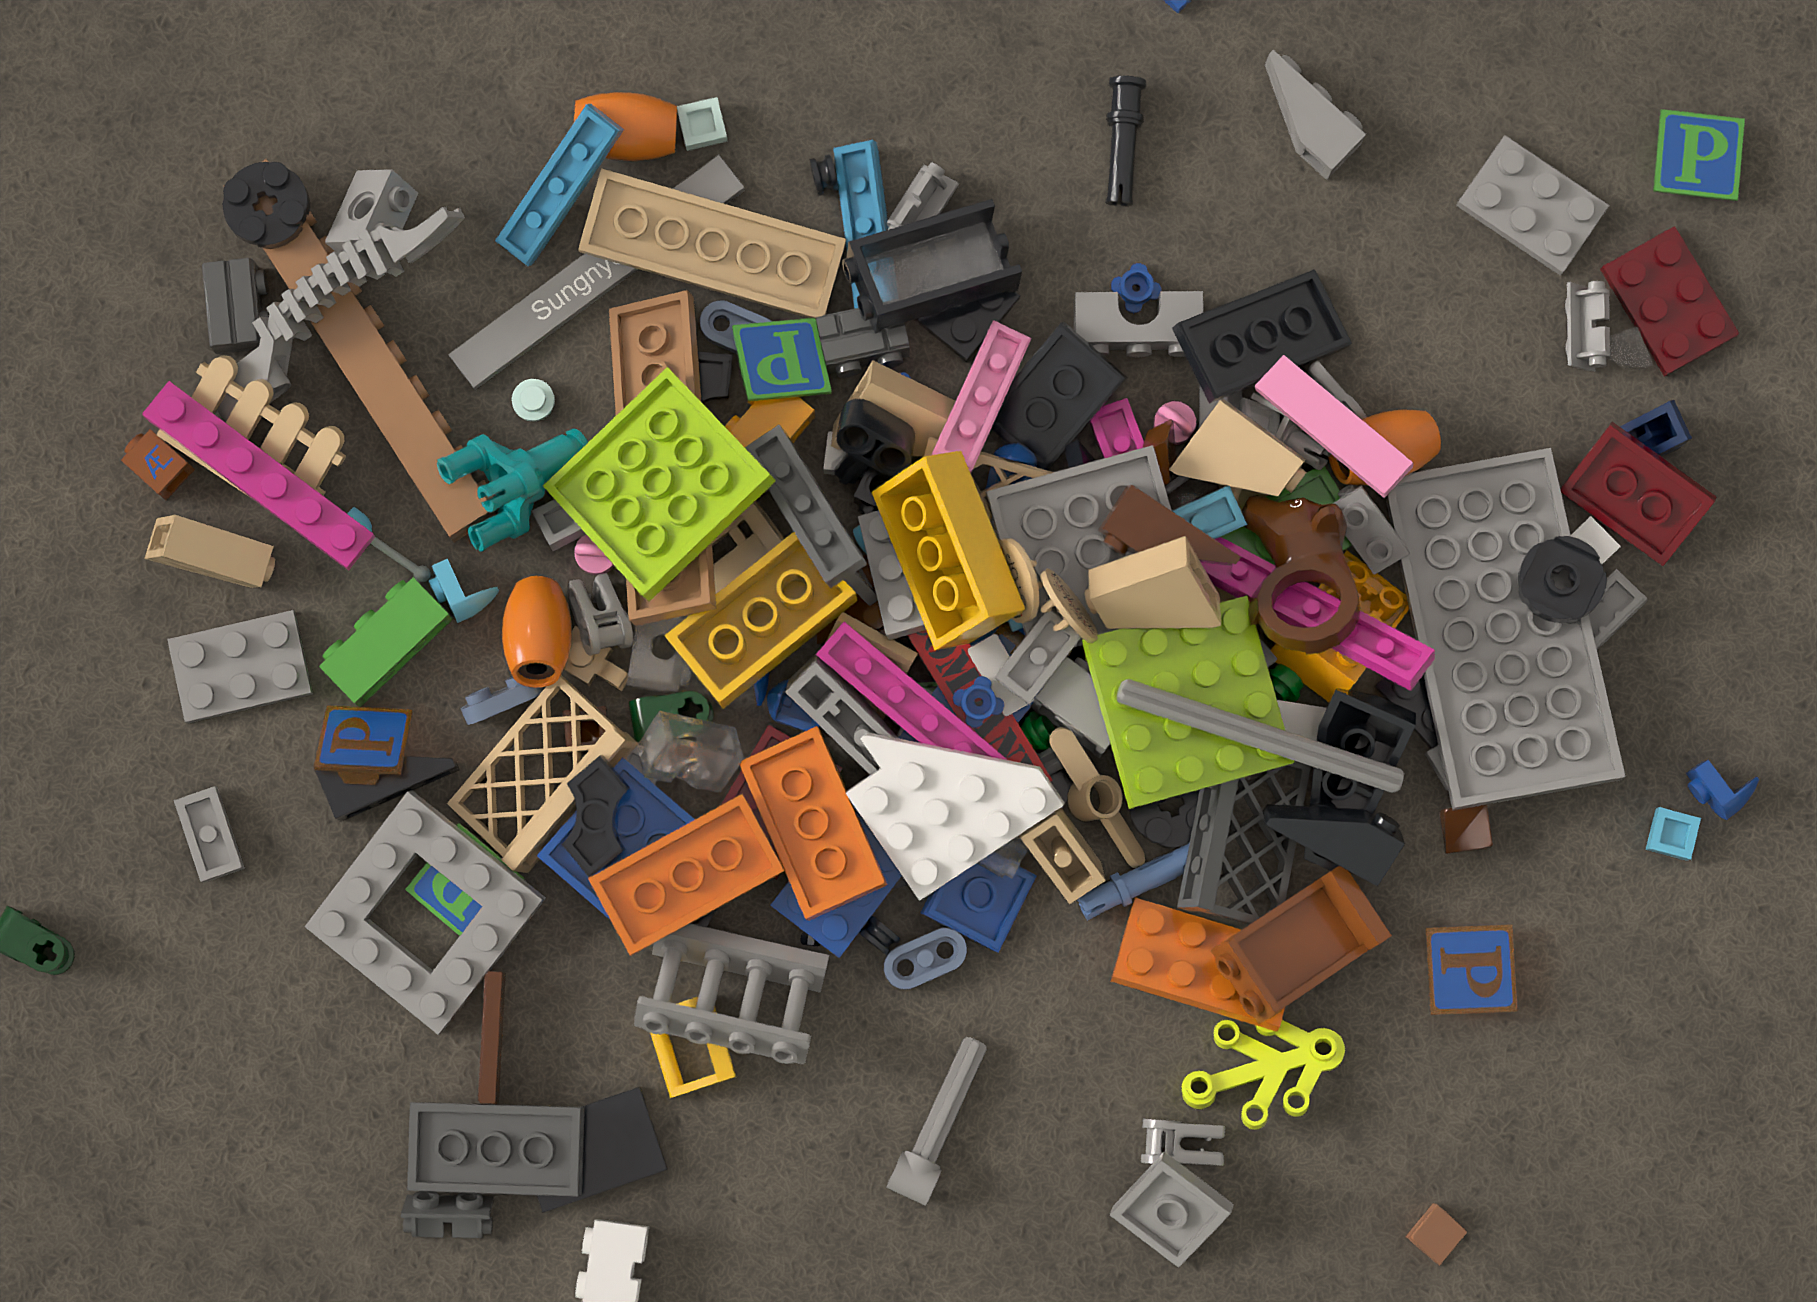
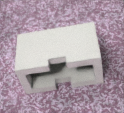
(611, 1263)

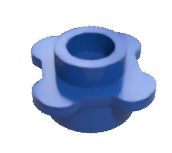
(1136, 276)
(980, 689)

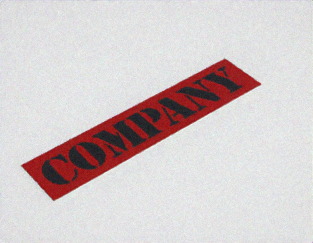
(955, 670)

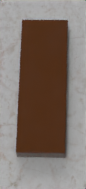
(491, 1037)

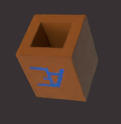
(156, 463)

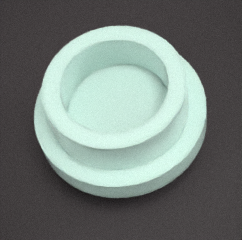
(533, 400)

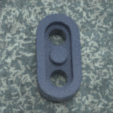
(734, 314)
(485, 704)
(925, 958)

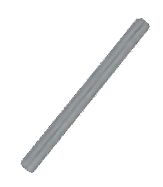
(1260, 735)

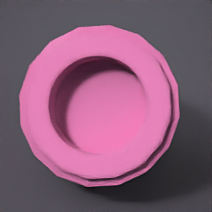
(1183, 419)
(591, 558)

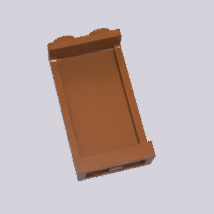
(1300, 944)

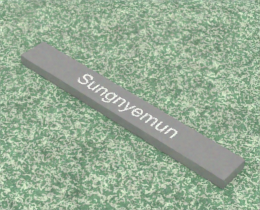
(568, 293)

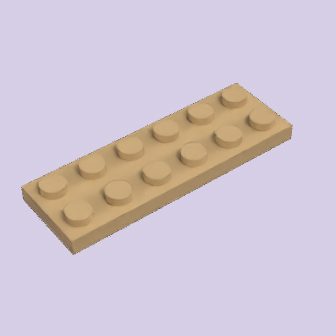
(711, 245)

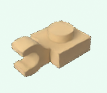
(587, 667)

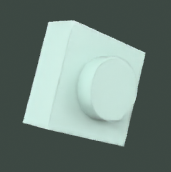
(702, 123)

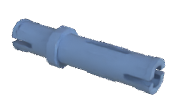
(1133, 883)

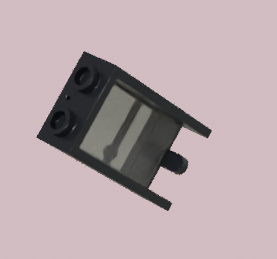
(930, 266)

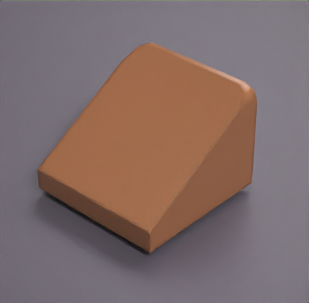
(1436, 1234)

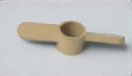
(1084, 777)

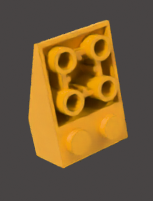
(1331, 669)

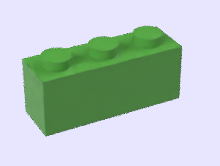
(384, 641)

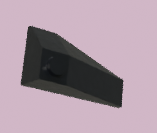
(1364, 727)

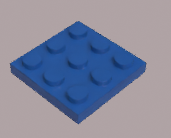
(640, 820)

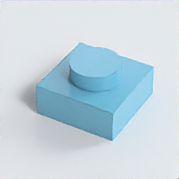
(1673, 833)

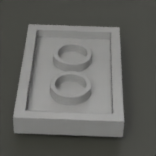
(1532, 205)
(240, 666)

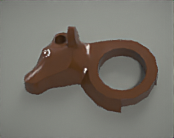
(1306, 547)

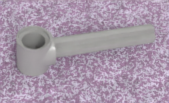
(916, 1170)

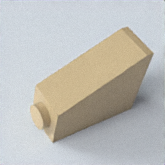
(906, 399)
(1239, 454)
(210, 551)
(1155, 590)

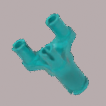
(514, 478)

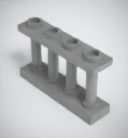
(744, 956)

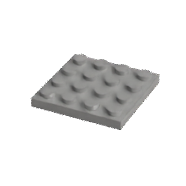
(1061, 514)

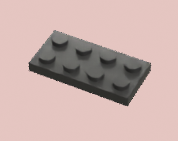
(495, 1148)

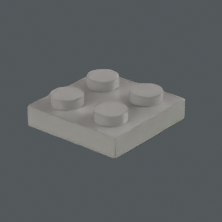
(1171, 1209)

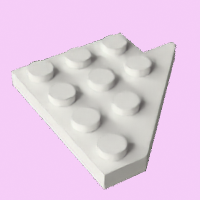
(946, 806)

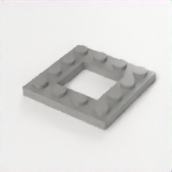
(346, 927)

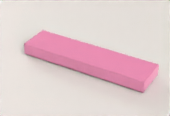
(983, 393)
(1334, 426)

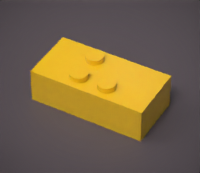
(948, 550)
(759, 621)

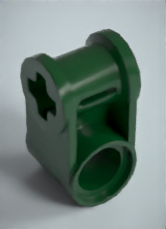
(645, 709)
(26, 939)

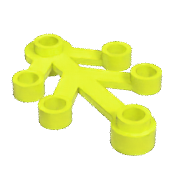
(1271, 1066)

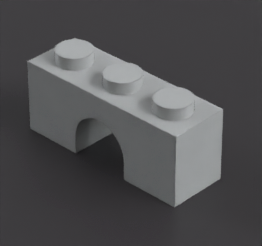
(1105, 329)

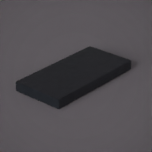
(1246, 337)

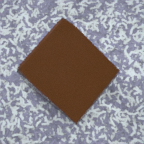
(1163, 441)

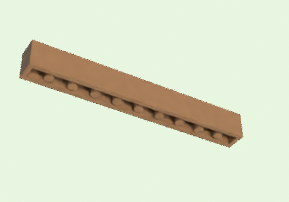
(383, 386)

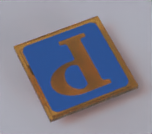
(363, 742)
(1471, 969)

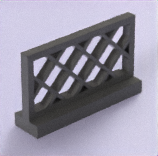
(811, 514)
(1212, 833)

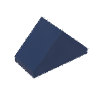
(1660, 429)

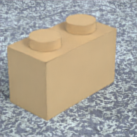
(1064, 855)

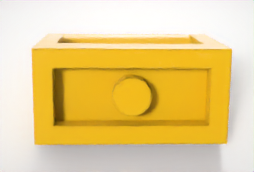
(670, 1069)

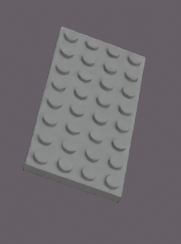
(1508, 692)

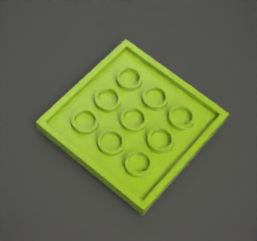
(658, 484)
(1206, 665)

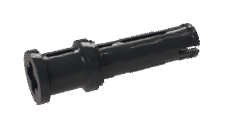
(1124, 120)

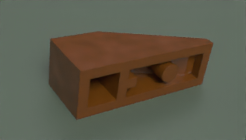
(1143, 523)

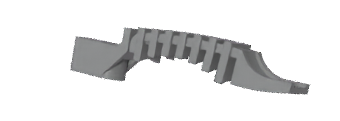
(372, 256)

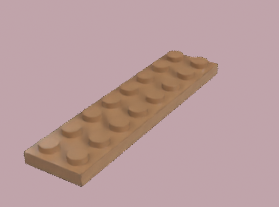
(644, 343)

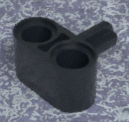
(873, 440)

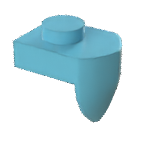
(447, 588)

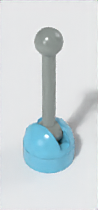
(421, 573)

